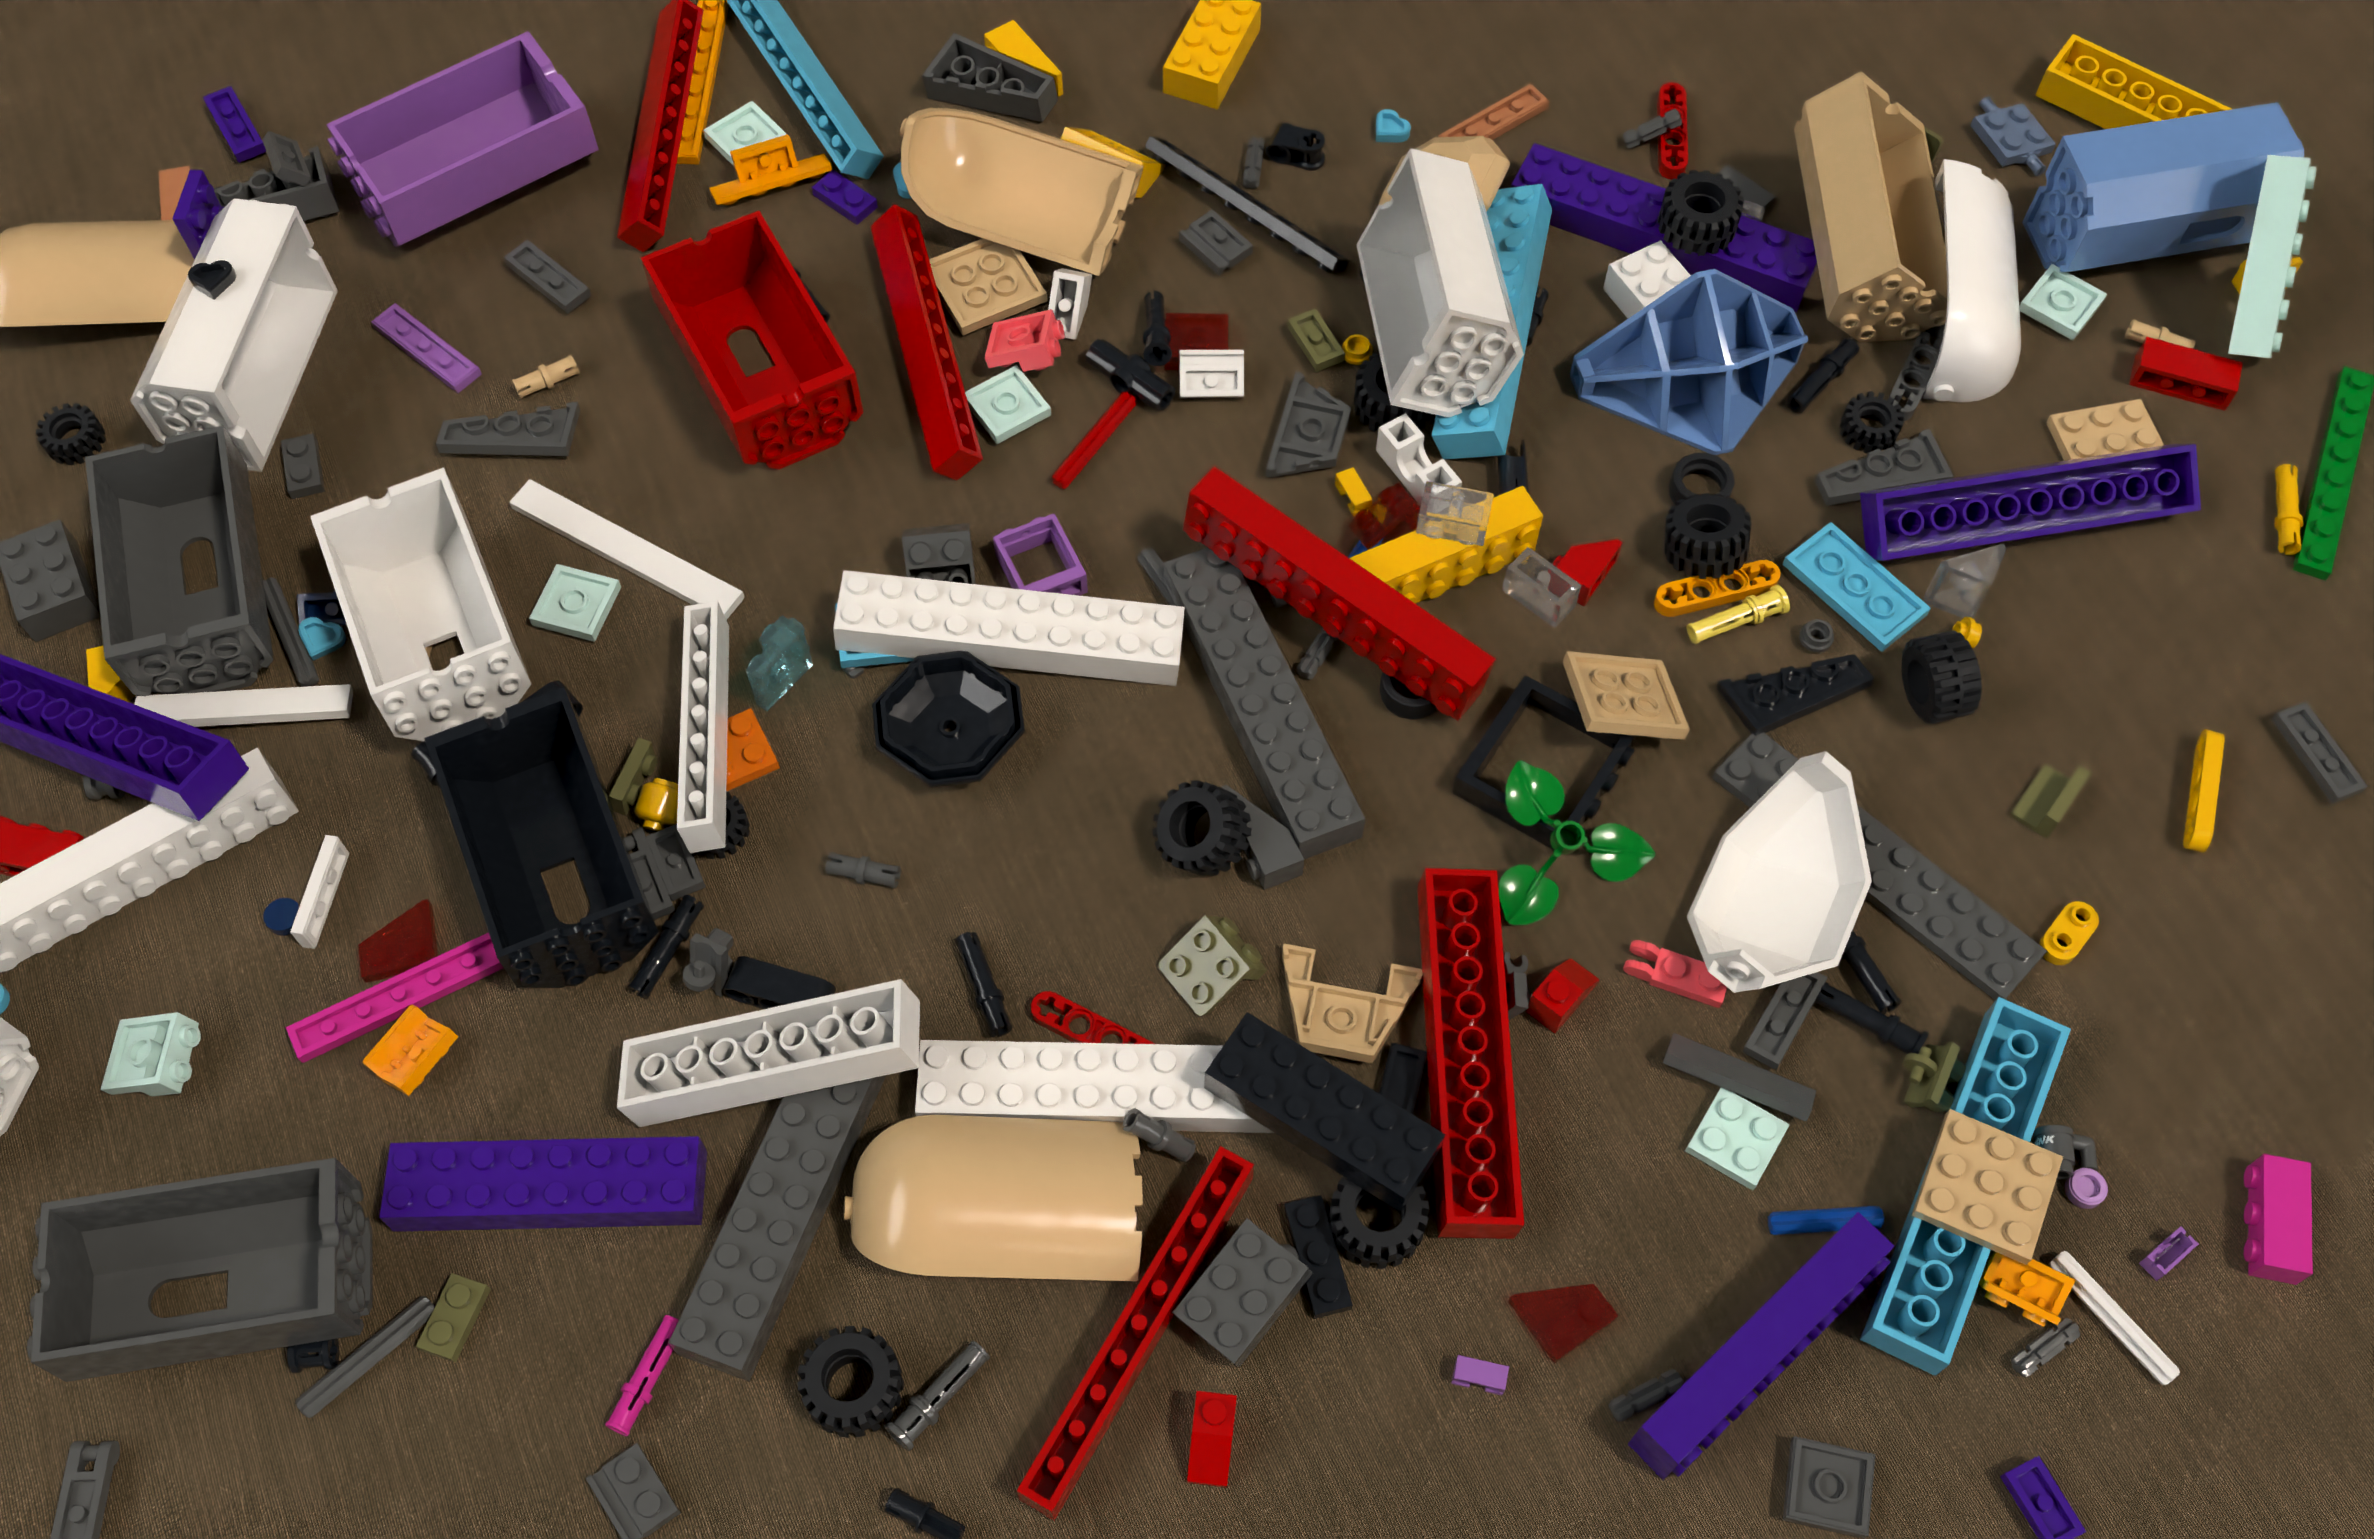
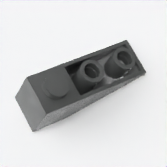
(1271, 848)

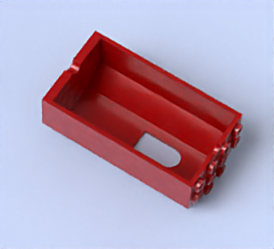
(746, 282)

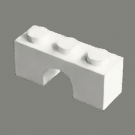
(1403, 451)

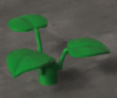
(1534, 796)

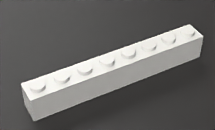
(703, 728)

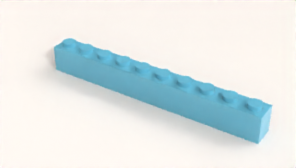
(809, 86)

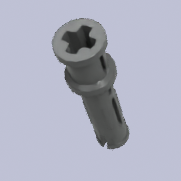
(924, 1409)

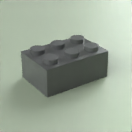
(47, 581)
(1243, 1292)

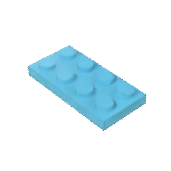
(1856, 586)

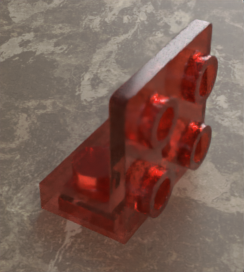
(1384, 515)

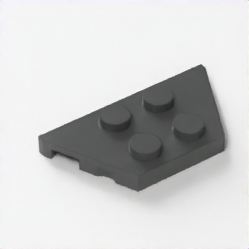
(1308, 431)

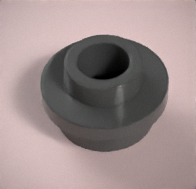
(1820, 629)

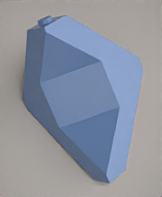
(1694, 361)

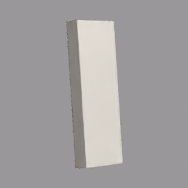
(320, 892)

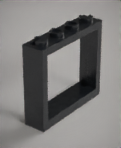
(1492, 801)

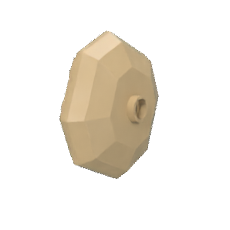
(1482, 155)

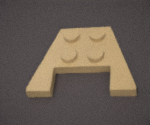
(1340, 1018)

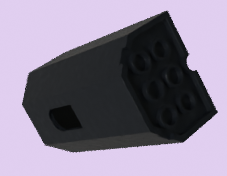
(526, 803)

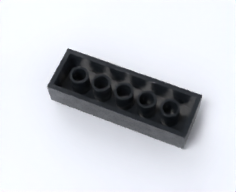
(1323, 1111)

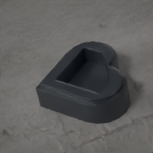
(212, 278)

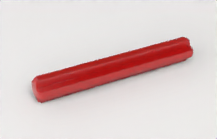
(1093, 440)

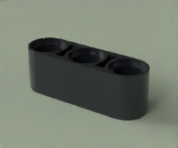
(771, 985)

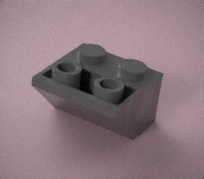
(939, 553)

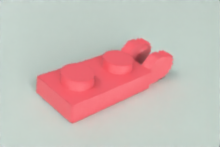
(1675, 973)

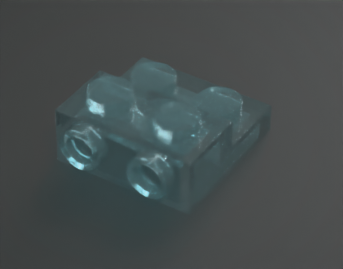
(781, 663)

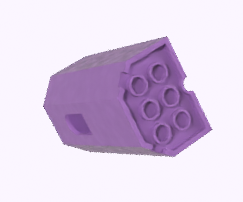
(461, 138)

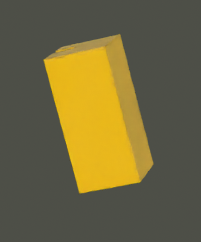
(1350, 483)

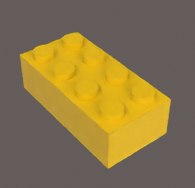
(1211, 50)

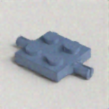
(2013, 135)

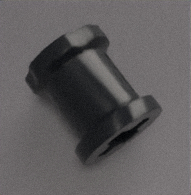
(327, 1355)

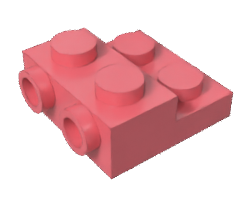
(1025, 340)

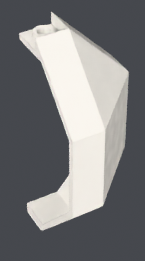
(1785, 881)

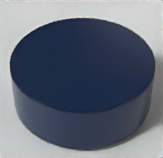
(281, 915)

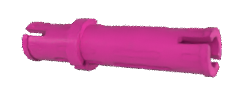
(624, 1418)

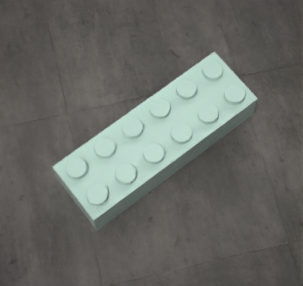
(2270, 256)

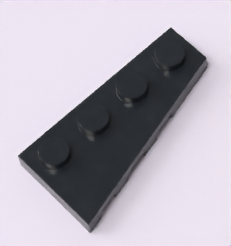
(1792, 693)

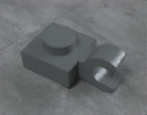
(1516, 985)

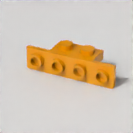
(767, 167)

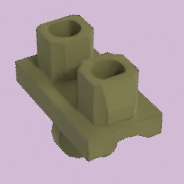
(1930, 1073)

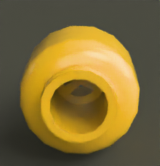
(658, 804)

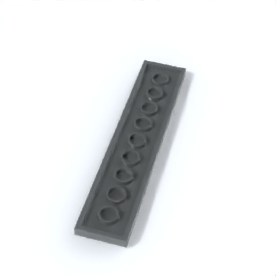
(1907, 885)

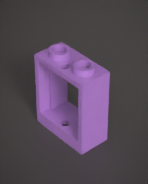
(1033, 534)

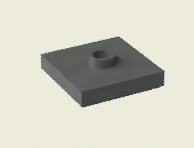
(1829, 1487)

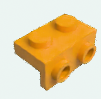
(409, 1050)
(2030, 1286)

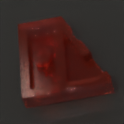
(1563, 1316)

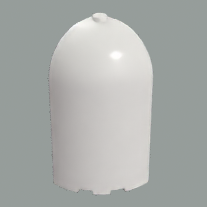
(1982, 288)

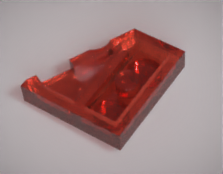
(400, 944)

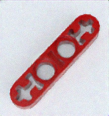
(1665, 150)
(1098, 1028)

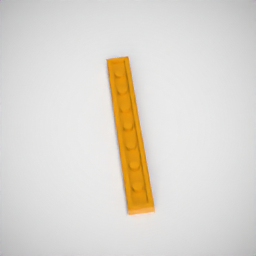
(702, 79)

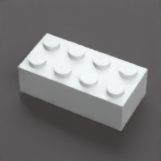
(1643, 277)

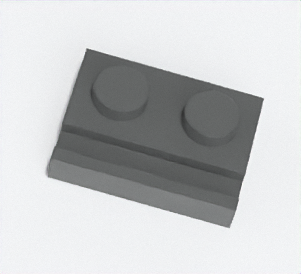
(1216, 242)
(633, 1494)

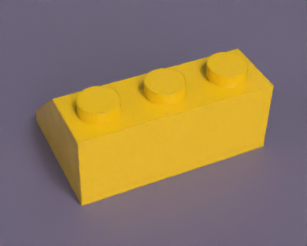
(1100, 143)

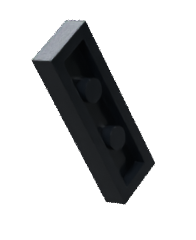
(1318, 1251)

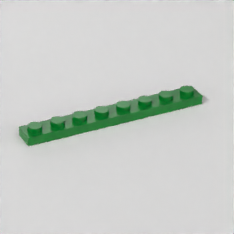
(2334, 473)

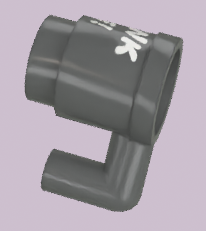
(2063, 1142)

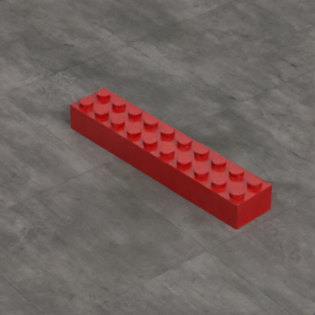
(1337, 594)
(1469, 1055)

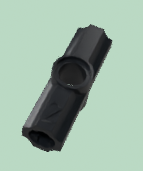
(1130, 374)

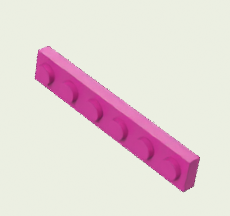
(392, 997)

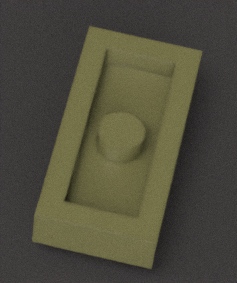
(1316, 340)
(628, 785)
(453, 1317)

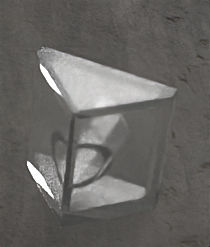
(1964, 581)

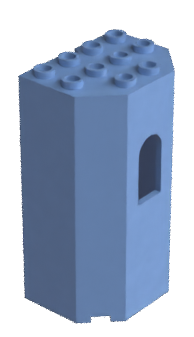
(2156, 187)

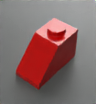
(1589, 565)
(1561, 994)
(1211, 1439)

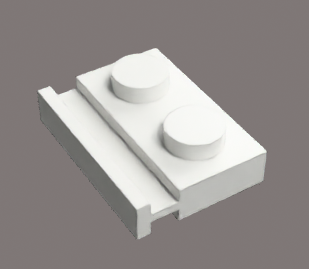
(1211, 373)

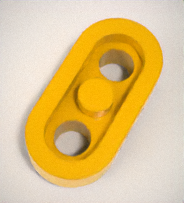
(2069, 930)

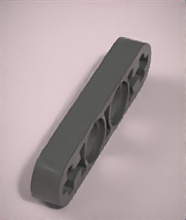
(1917, 371)

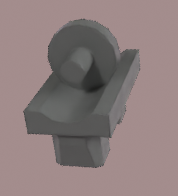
(709, 962)

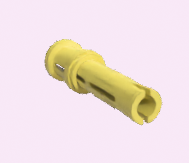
(1751, 610)

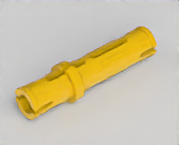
(2288, 517)

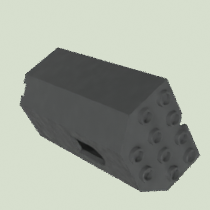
(143, 517)
(282, 1233)

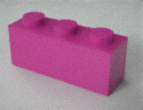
(2279, 1219)

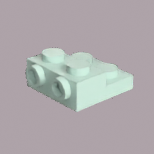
(151, 1055)

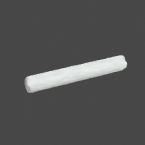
(2116, 1320)

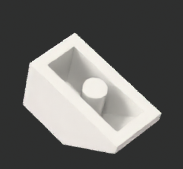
(1070, 299)

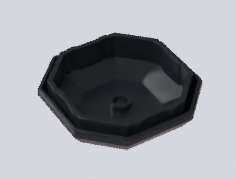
(941, 694)

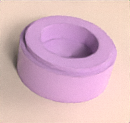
(2086, 1188)

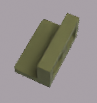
(2049, 799)

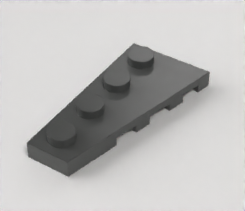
(536, 433)
(1901, 465)

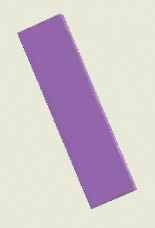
(426, 348)

